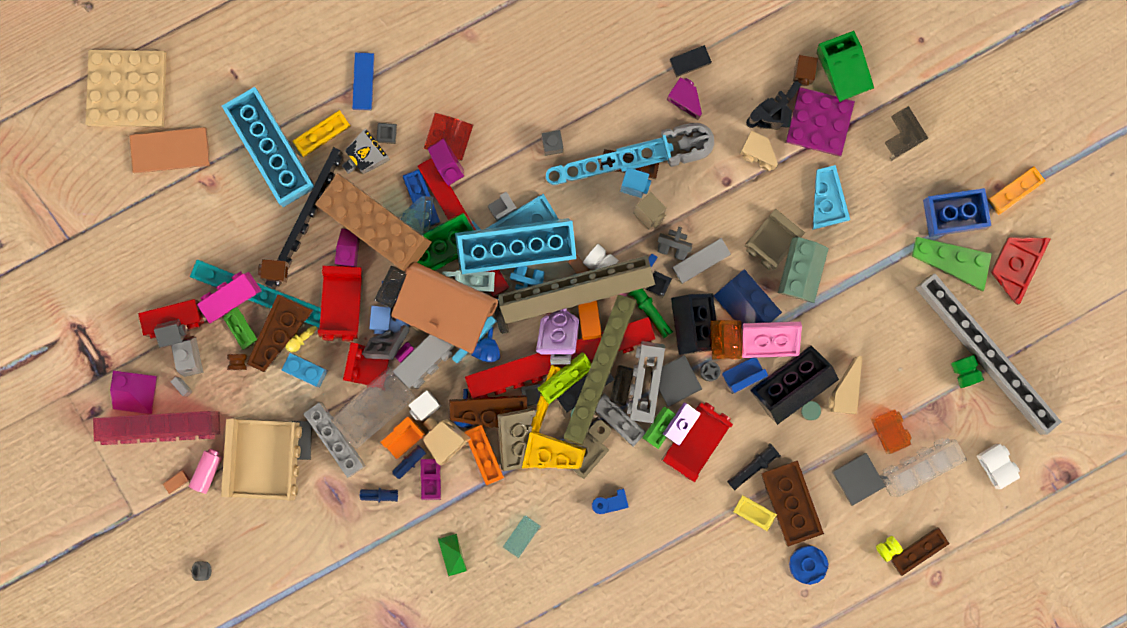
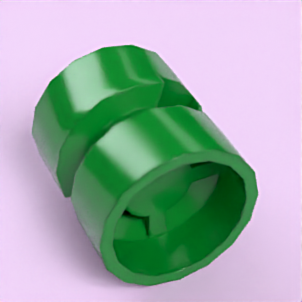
(967, 371)

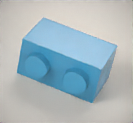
(635, 183)
(304, 370)

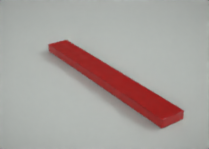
(452, 207)

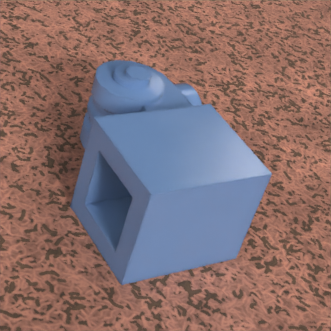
(382, 320)

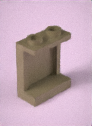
(773, 239)

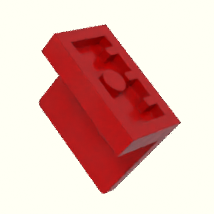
(362, 369)

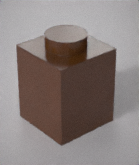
(805, 70)
(273, 270)

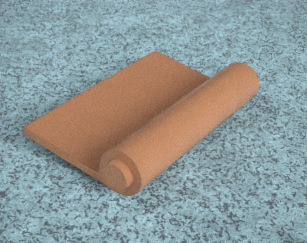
(443, 307)

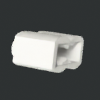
(998, 466)

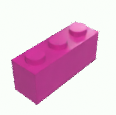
(228, 296)

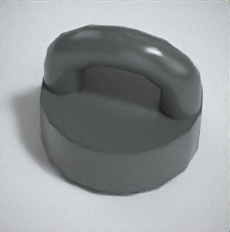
(201, 571)

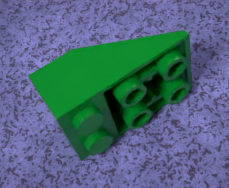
(845, 65)

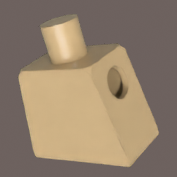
(444, 439)

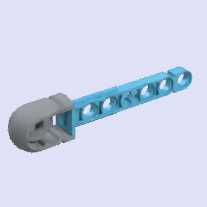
(660, 152)

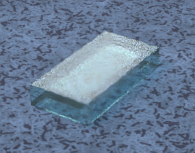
(521, 536)

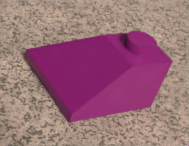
(133, 392)

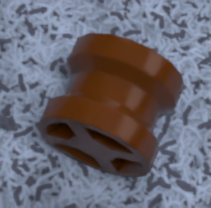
(236, 362)

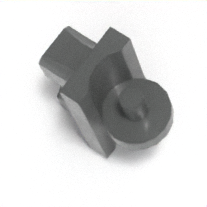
(682, 246)

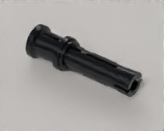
(761, 461)

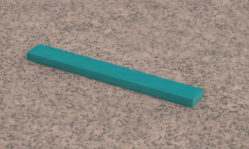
(215, 276)

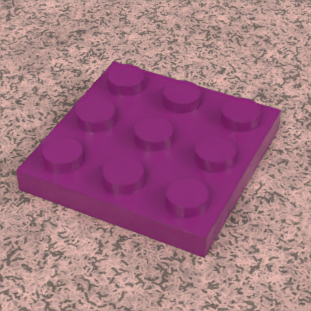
(820, 122)

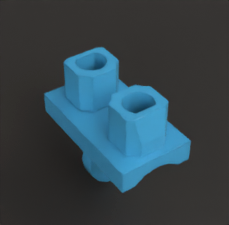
(519, 276)

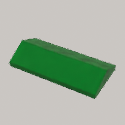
(443, 239)

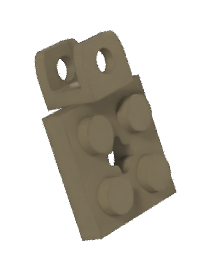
(595, 448)

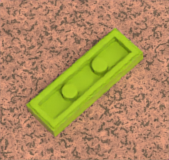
(565, 378)

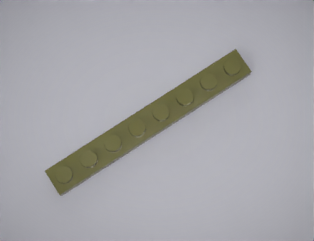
(600, 369)

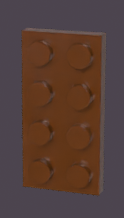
(792, 503)

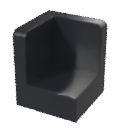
(661, 284)

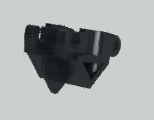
(771, 113)

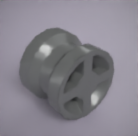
(713, 371)

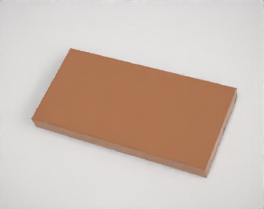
(169, 150)

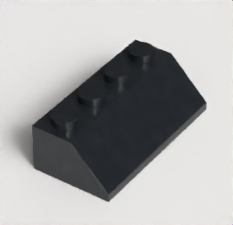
(794, 384)

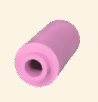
(205, 471)

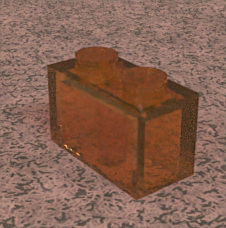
(726, 340)
(891, 431)

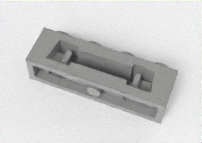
(649, 350)
(334, 440)

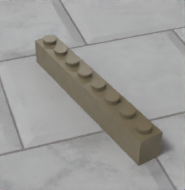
(576, 289)

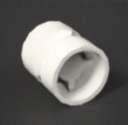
(597, 258)

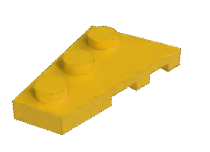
(550, 452)

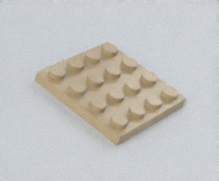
(125, 88)

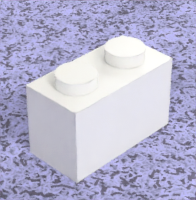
(424, 406)

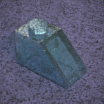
(419, 214)

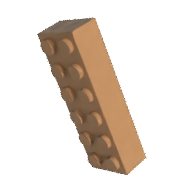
(373, 223)

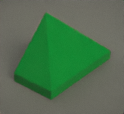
(452, 555)

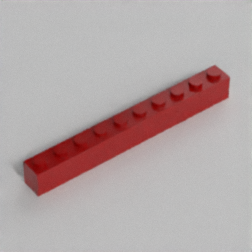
(539, 365)

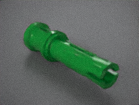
(645, 302)

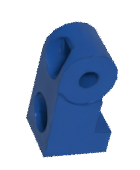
(605, 505)

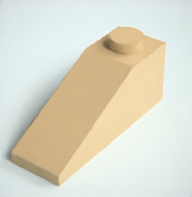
(846, 394)

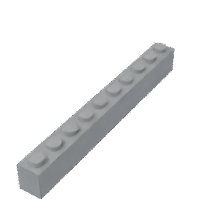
(988, 355)

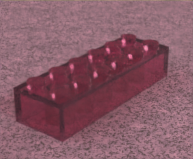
(162, 426)

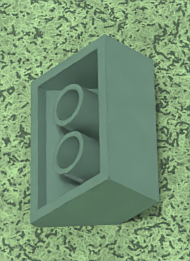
(803, 269)

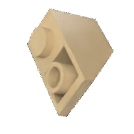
(759, 149)

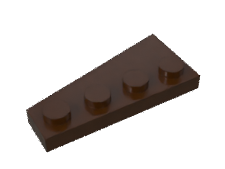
(280, 326)
(484, 410)

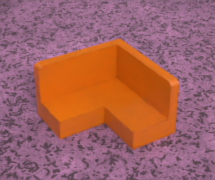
(403, 437)

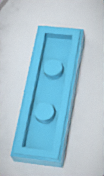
(460, 354)

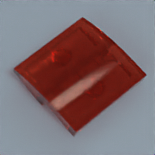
(452, 130)

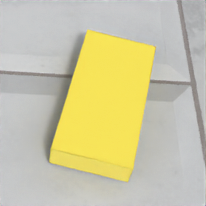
(755, 513)

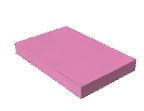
(771, 339)

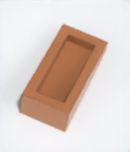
(577, 265)
(176, 482)

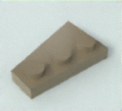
(513, 436)

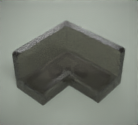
(910, 133)

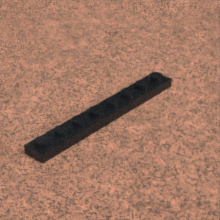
(309, 210)

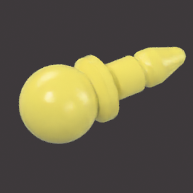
(295, 342)

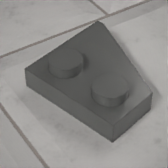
(385, 345)

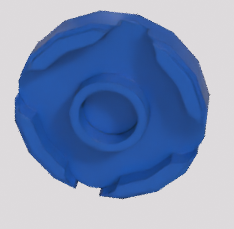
(808, 564)

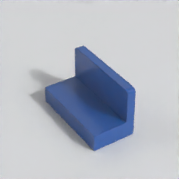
(744, 375)

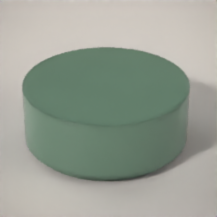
(811, 411)

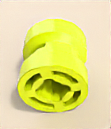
(889, 548)

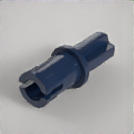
(409, 462)
(378, 495)

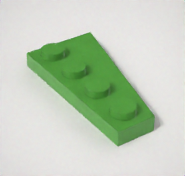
(961, 262)

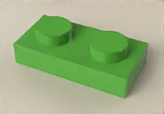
(240, 328)
(655, 432)

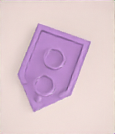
(558, 333)

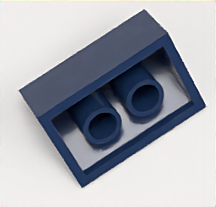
(747, 301)

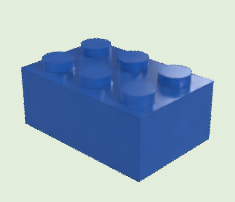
(957, 212)

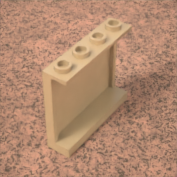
(261, 459)

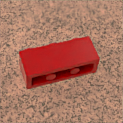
(186, 311)

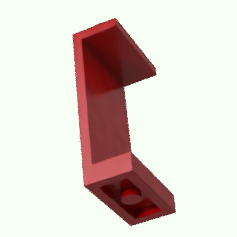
(340, 303)
(698, 443)

